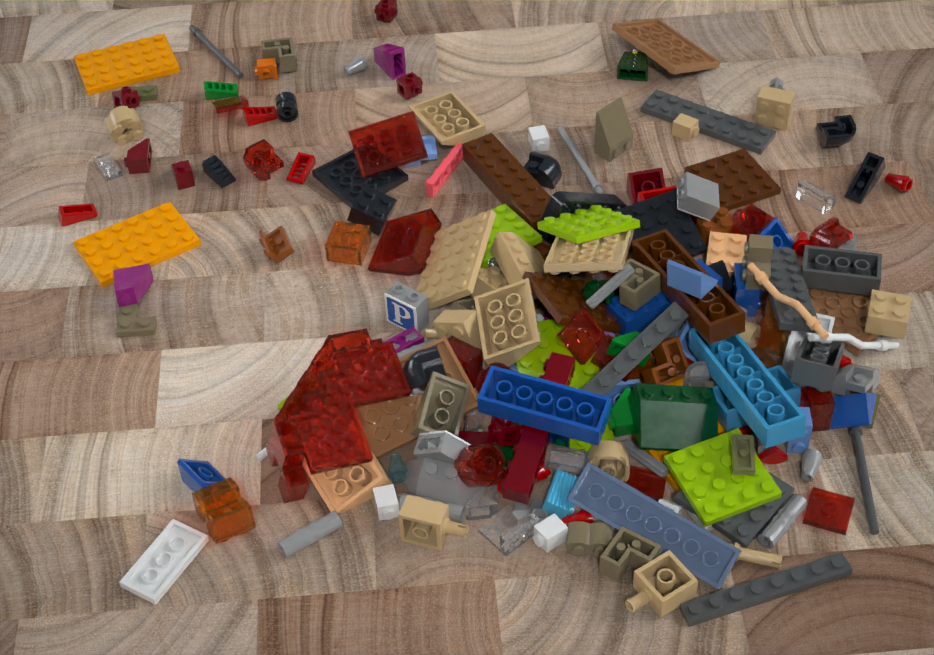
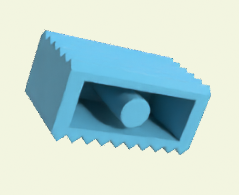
(557, 494)

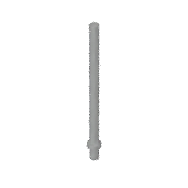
(596, 186)

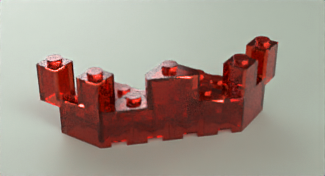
(321, 413)

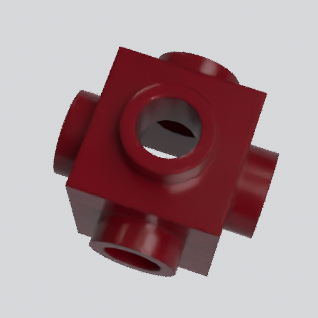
(386, 10)
(409, 85)
(126, 97)
(504, 431)

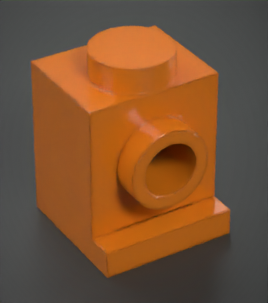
(266, 68)

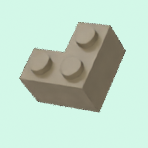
(283, 51)
(758, 251)
(640, 286)
(627, 551)

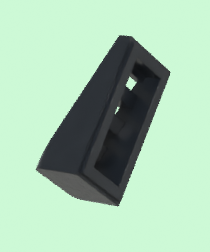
(217, 170)

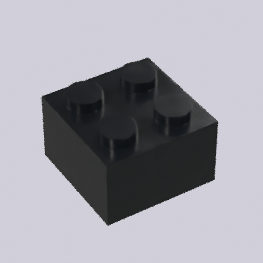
(372, 209)

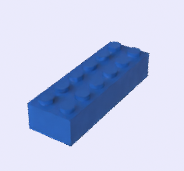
(646, 314)
(544, 405)

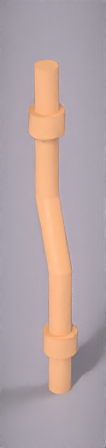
(811, 321)

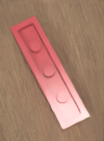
(444, 171)

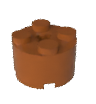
(720, 222)

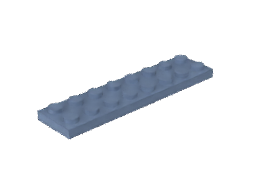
(624, 506)

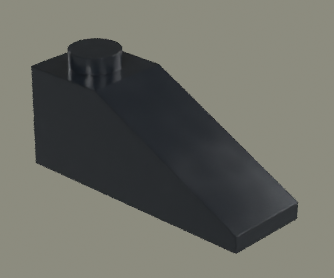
(866, 177)

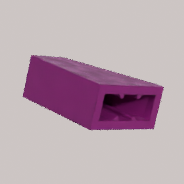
(391, 60)
(132, 283)

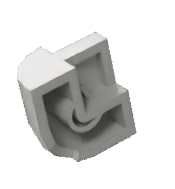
(856, 378)

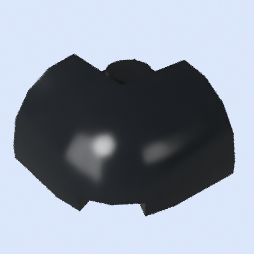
(837, 132)
(544, 169)
(420, 367)

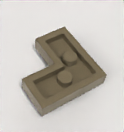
(130, 323)

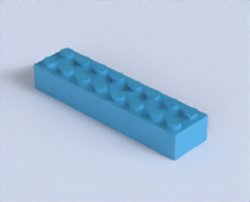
(750, 389)

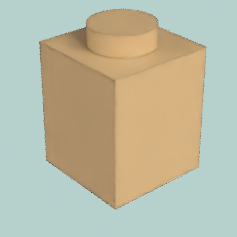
(685, 127)

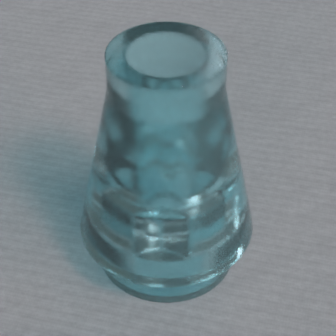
(397, 469)

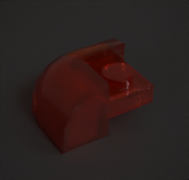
(262, 160)
(830, 234)

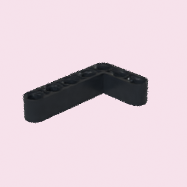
(568, 202)

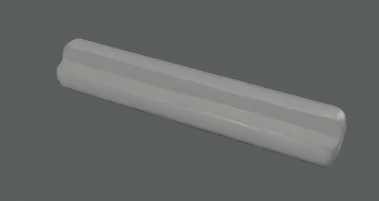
(610, 286)
(646, 459)

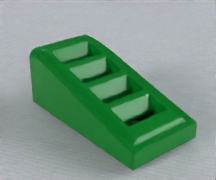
(219, 90)

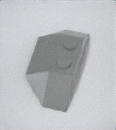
(438, 481)

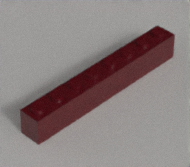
(534, 442)

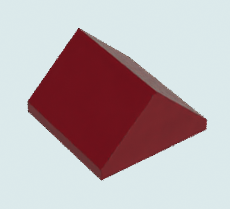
(644, 181)

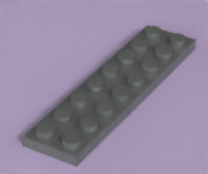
(711, 122)
(788, 280)

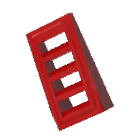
(259, 115)
(301, 158)
(75, 213)

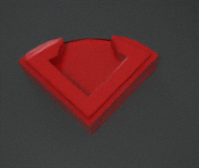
(773, 456)

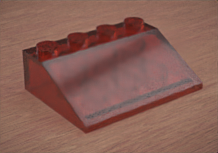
(388, 144)
(406, 244)

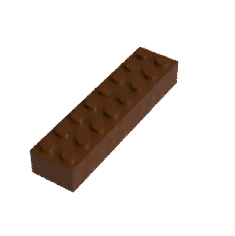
(506, 178)
(715, 314)

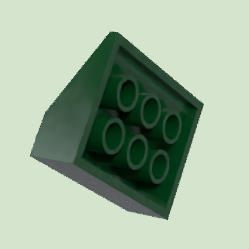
(672, 415)

